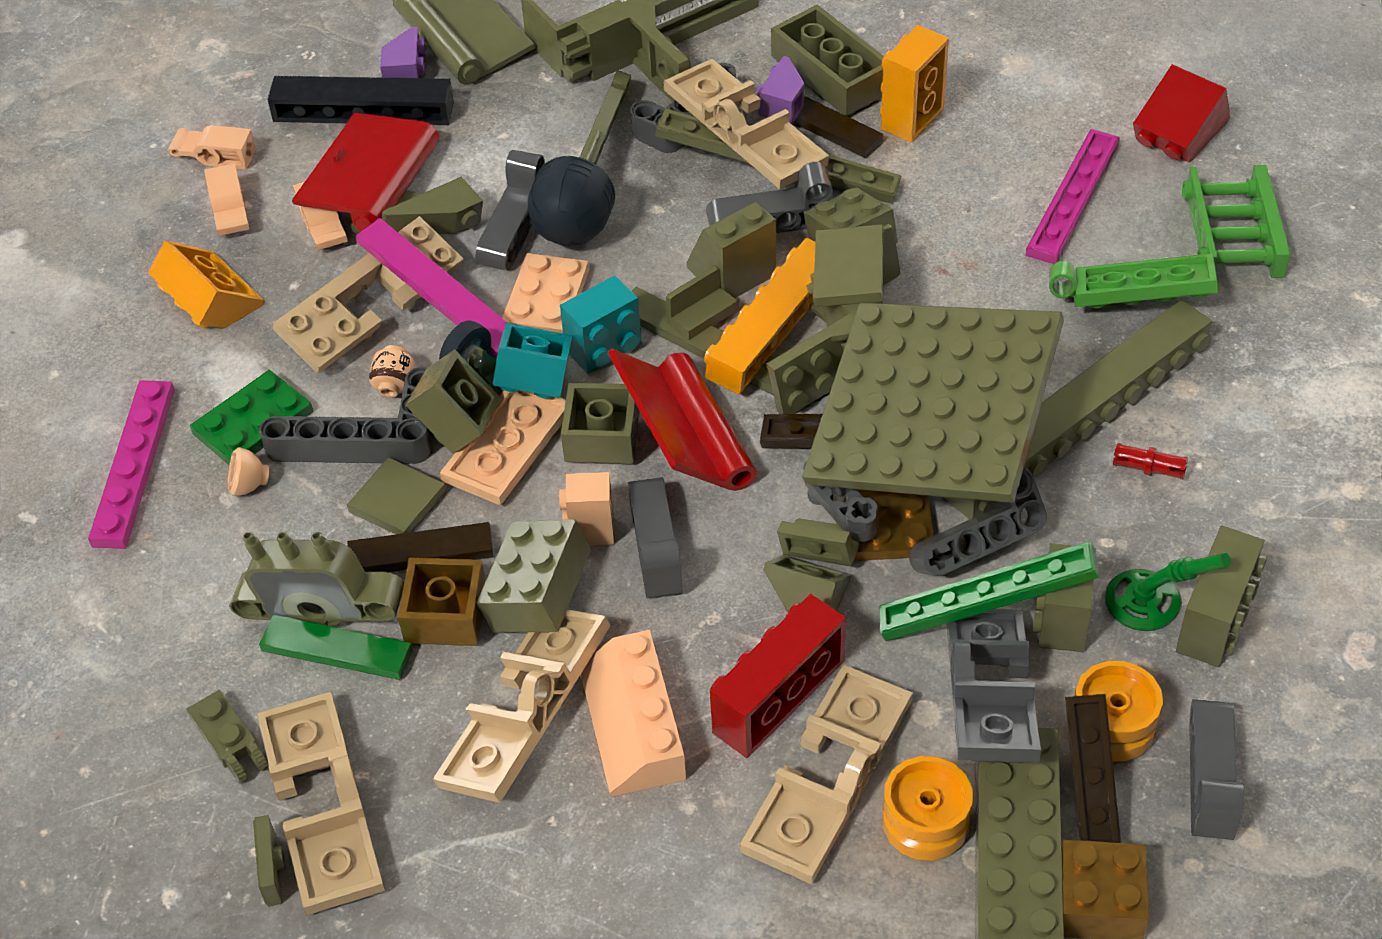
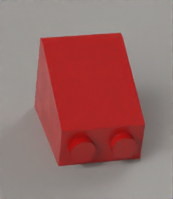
(1182, 114)

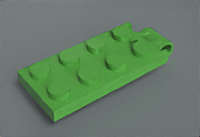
(1135, 280)

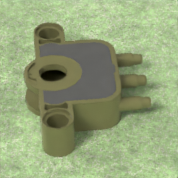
(316, 572)

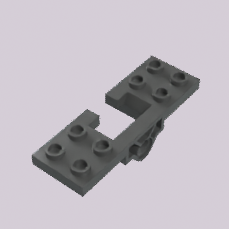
(992, 716)

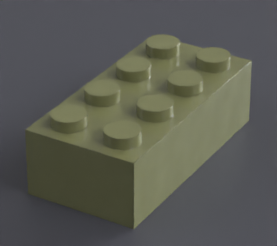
(830, 59)

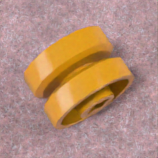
(1132, 705)
(927, 808)

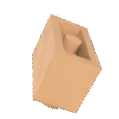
(591, 504)

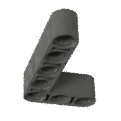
(350, 437)

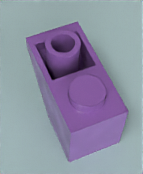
(403, 56)
(782, 91)

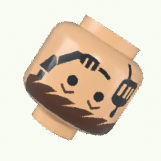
(390, 369)

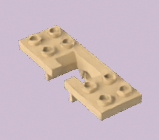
(769, 145)
(322, 325)
(501, 740)
(805, 818)
(330, 849)

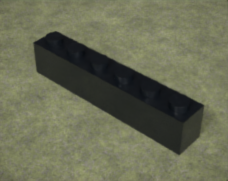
(338, 98)

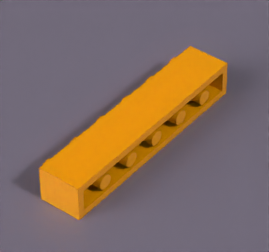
(763, 323)

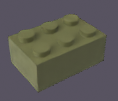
(534, 576)
(1219, 597)

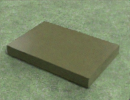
(848, 266)

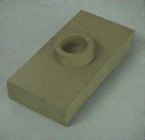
(269, 860)

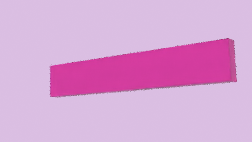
(1072, 196)
(429, 279)

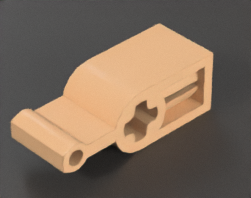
(215, 146)
(226, 199)
(322, 225)

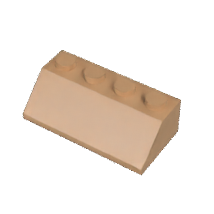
(632, 715)

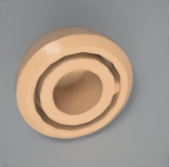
(246, 472)

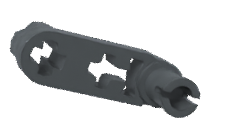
(854, 515)

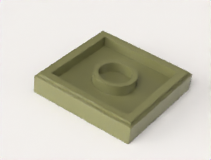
(396, 497)

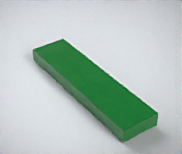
(336, 647)

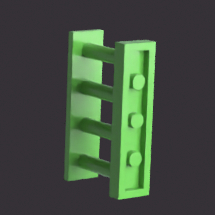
(1263, 209)

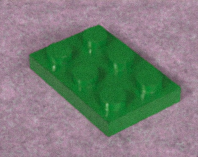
(238, 418)

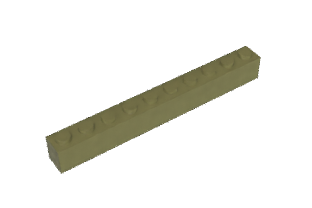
(1108, 387)

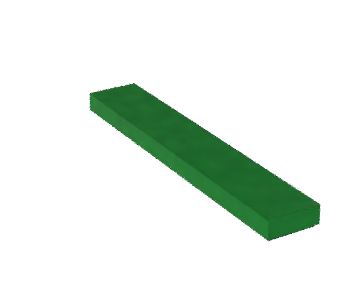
(988, 591)

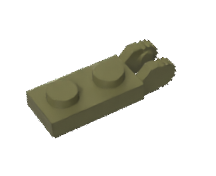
(226, 734)

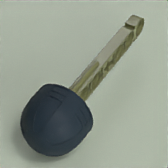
(572, 193)

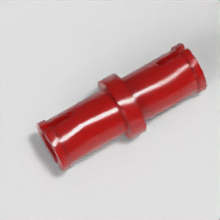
(1150, 461)

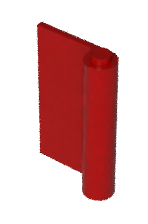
(368, 167)
(686, 420)

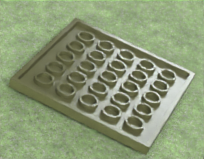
(935, 401)

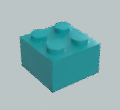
(601, 321)
(532, 361)

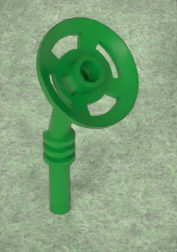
(1146, 593)

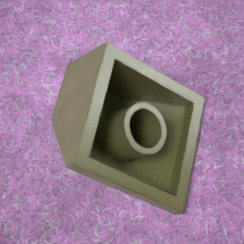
(797, 578)

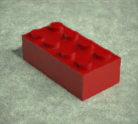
(777, 675)

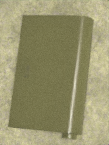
(466, 34)

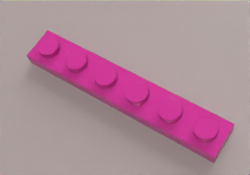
(131, 465)

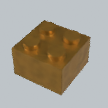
(441, 601)
(1104, 890)

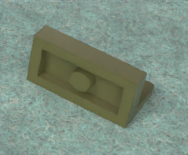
(699, 304)
(817, 541)

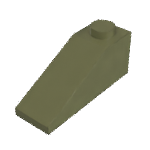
(444, 208)

